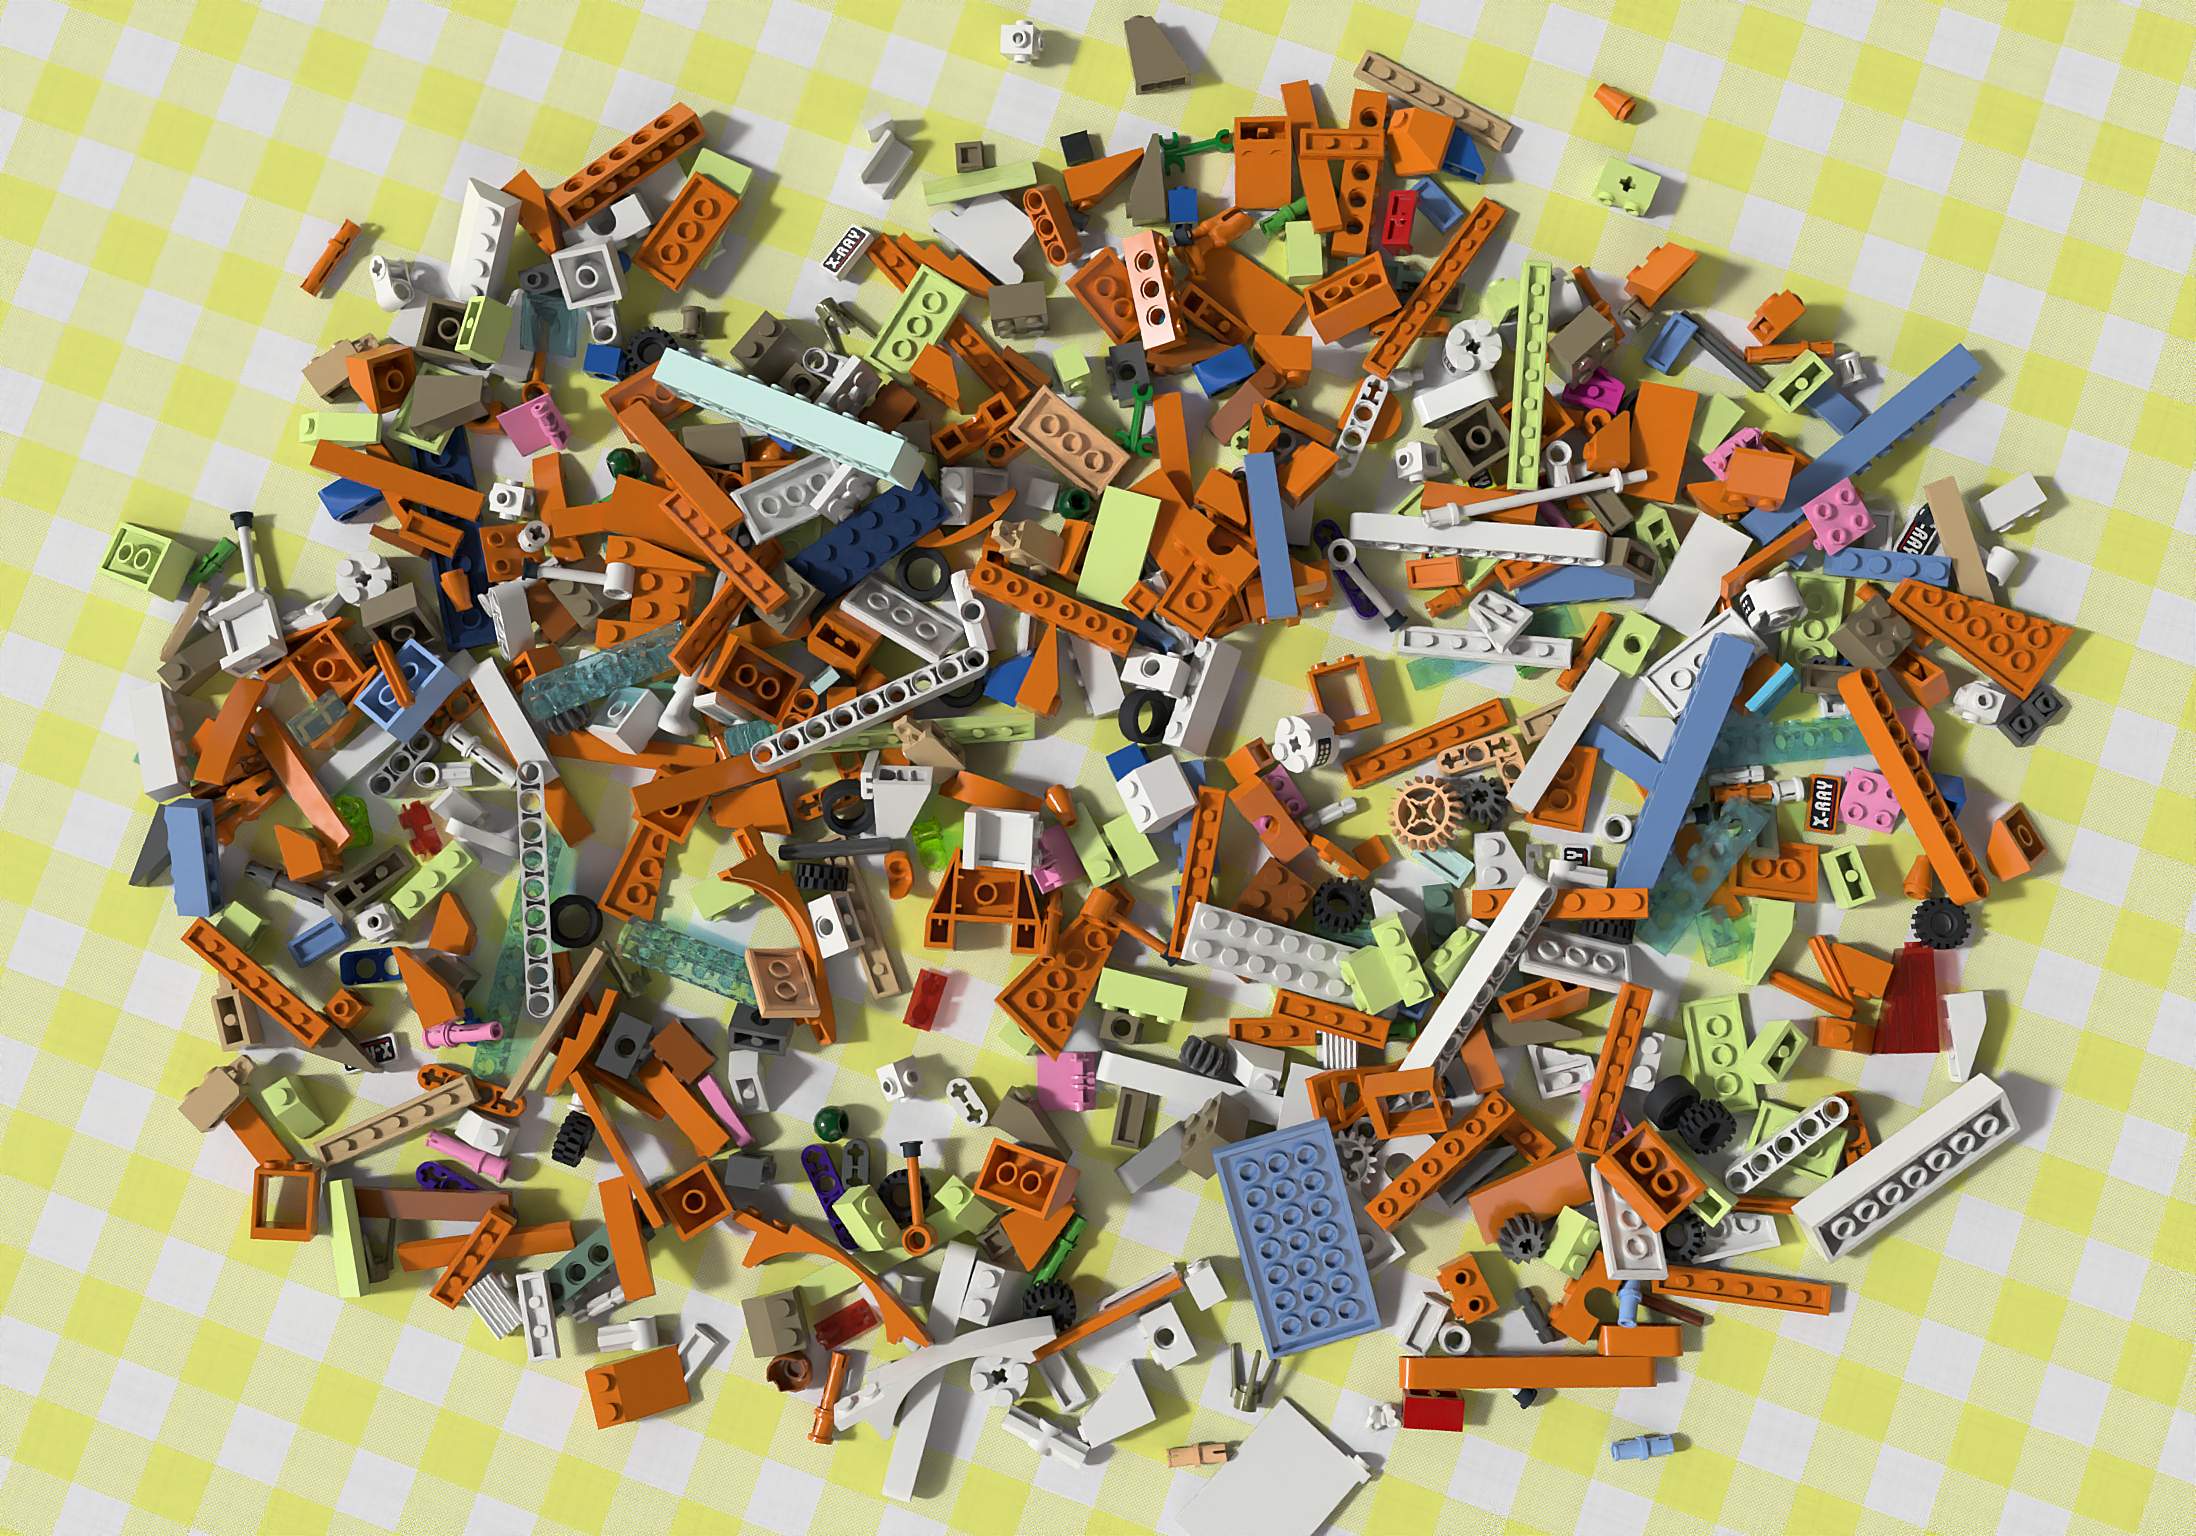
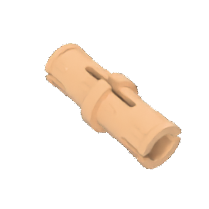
(1196, 1455)

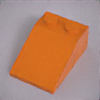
(1042, 682)
(637, 1386)

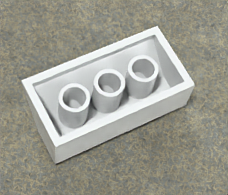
(483, 242)

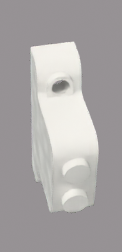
(989, 236)

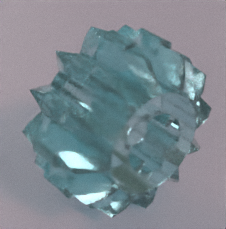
(743, 737)

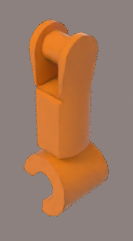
(1596, 415)

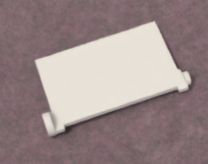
(1275, 1482)

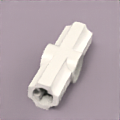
(977, 630)
(1185, 642)
(1045, 1436)

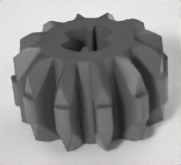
(568, 720)
(1492, 794)
(1204, 1056)
(1522, 1238)

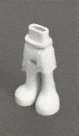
(676, 715)

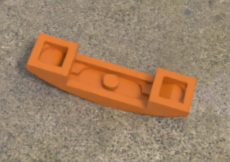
(552, 495)
(1000, 505)

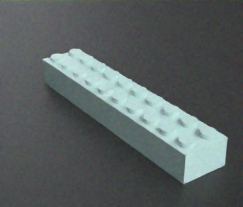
(790, 417)

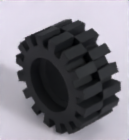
(644, 340)
(821, 877)
(1336, 919)
(1958, 923)
(1610, 930)
(1719, 1128)
(573, 1139)
(886, 1190)
(1693, 1242)
(1050, 1293)

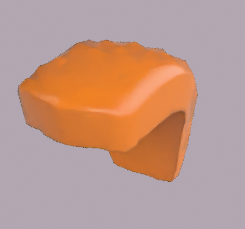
(768, 450)
(899, 873)

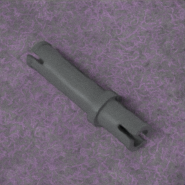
(278, 880)

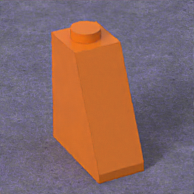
(757, 804)
(1033, 1235)

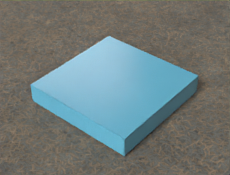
(1773, 691)

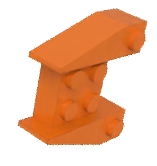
(661, 590)
(322, 662)
(983, 897)

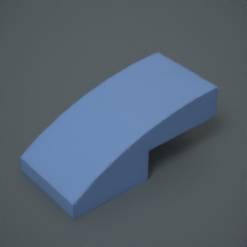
(1833, 409)

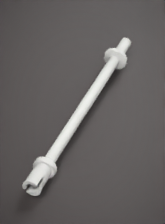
(1454, 513)

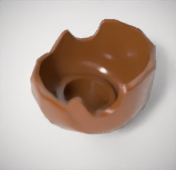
(790, 1371)

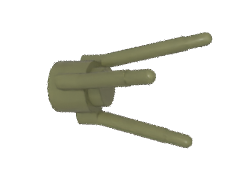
(832, 314)
(631, 984)
(376, 1266)
(1247, 1395)

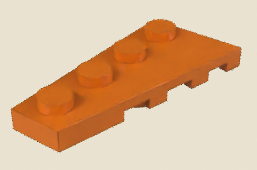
(637, 876)

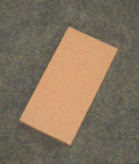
(1069, 442)

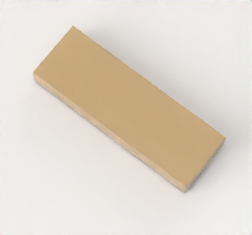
(185, 622)
(1538, 722)

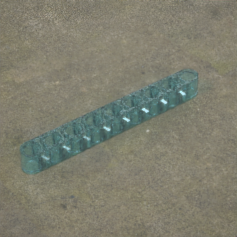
(507, 966)

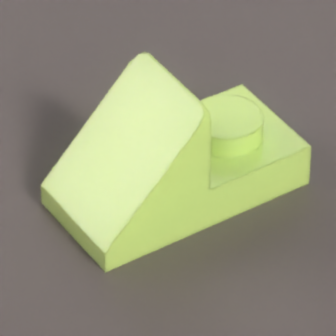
(965, 1205)

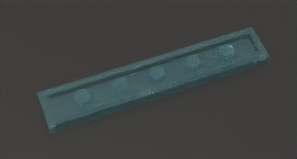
(1431, 671)

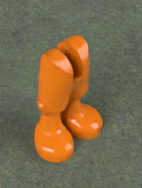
(1213, 234)
(251, 804)

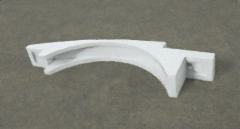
(881, 1399)

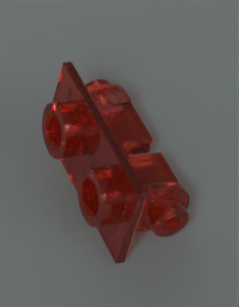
(414, 820)
(925, 1000)
(844, 1324)

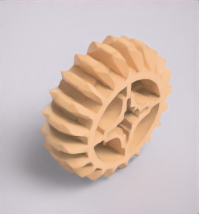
(1434, 805)

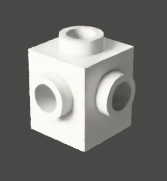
(1021, 42)
(1418, 462)
(512, 500)
(1978, 703)
(389, 922)
(901, 1079)

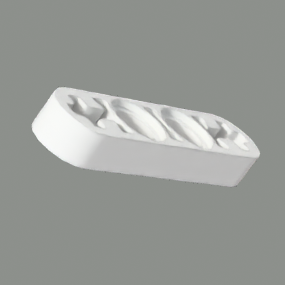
(1360, 427)

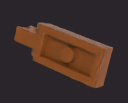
(240, 772)

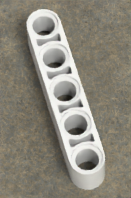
(512, 719)
(1799, 1140)

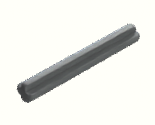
(1726, 355)
(835, 848)

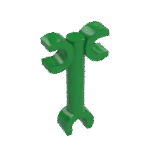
(1174, 153)
(1134, 441)

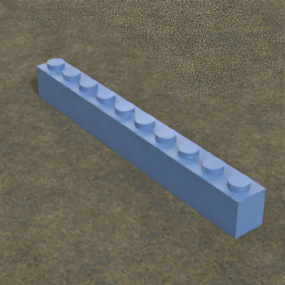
(1866, 440)
(1684, 763)

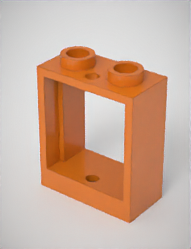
(1345, 664)
(1412, 1122)
(284, 1230)

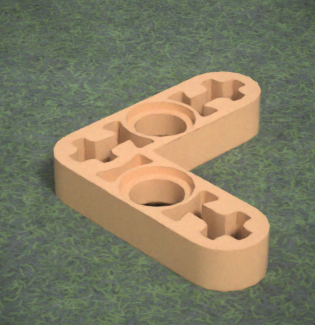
(1500, 759)

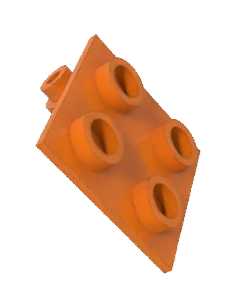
(503, 552)

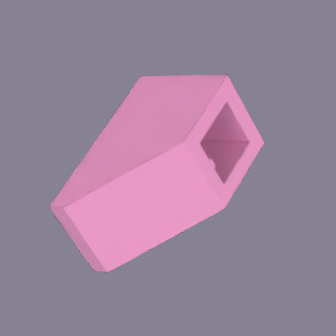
(1919, 729)

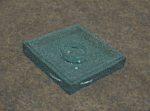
(548, 325)

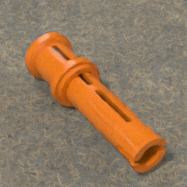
(824, 1412)

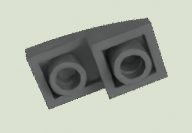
(2029, 716)

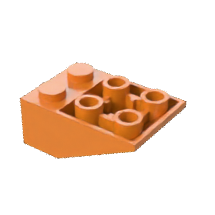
(1262, 162)
(536, 213)
(844, 640)

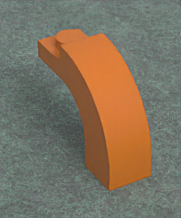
(987, 793)

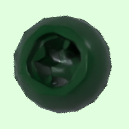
(623, 462)
(1074, 504)
(831, 1123)

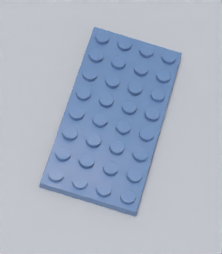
(1297, 1238)

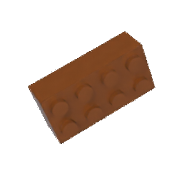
(1273, 897)

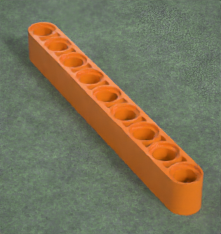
(1913, 786)
(1526, 1371)

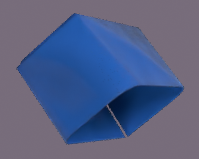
(1225, 370)
(349, 499)
(349, 961)

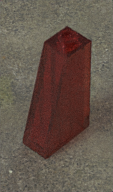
(1909, 1004)

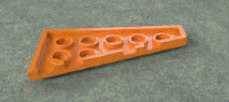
(1994, 639)
(1051, 998)

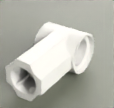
(1558, 472)
(447, 774)
(1572, 876)
(635, 1334)

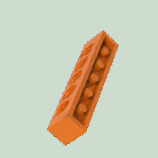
(1365, 106)
(626, 165)
(1053, 607)
(1441, 1162)

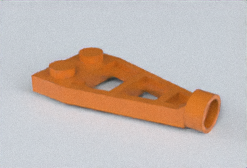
(1326, 1095)

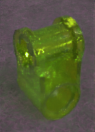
(357, 819)
(929, 838)

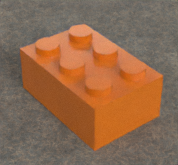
(750, 678)

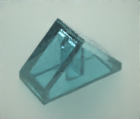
(1717, 935)

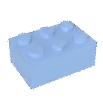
(429, 682)

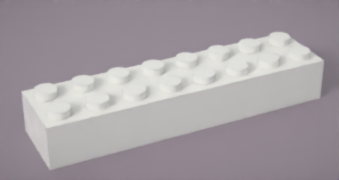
(1906, 1168)

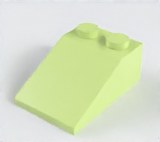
(147, 561)

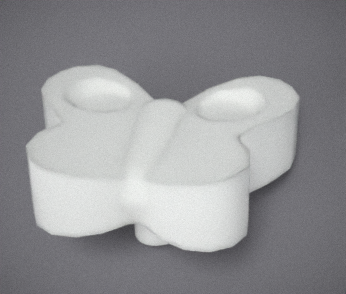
(1383, 1416)

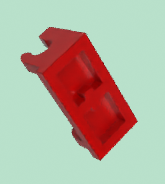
(1400, 221)
(1433, 1409)

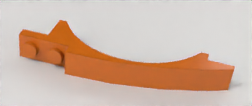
(1305, 579)
(760, 874)
(775, 1239)

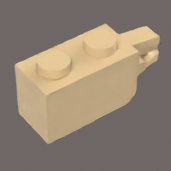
(329, 372)
(1029, 545)
(930, 746)
(235, 1017)
(219, 1094)

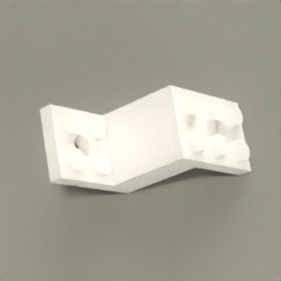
(848, 485)

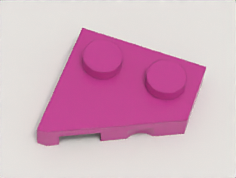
(1599, 392)

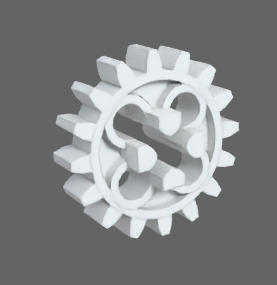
(1360, 1165)

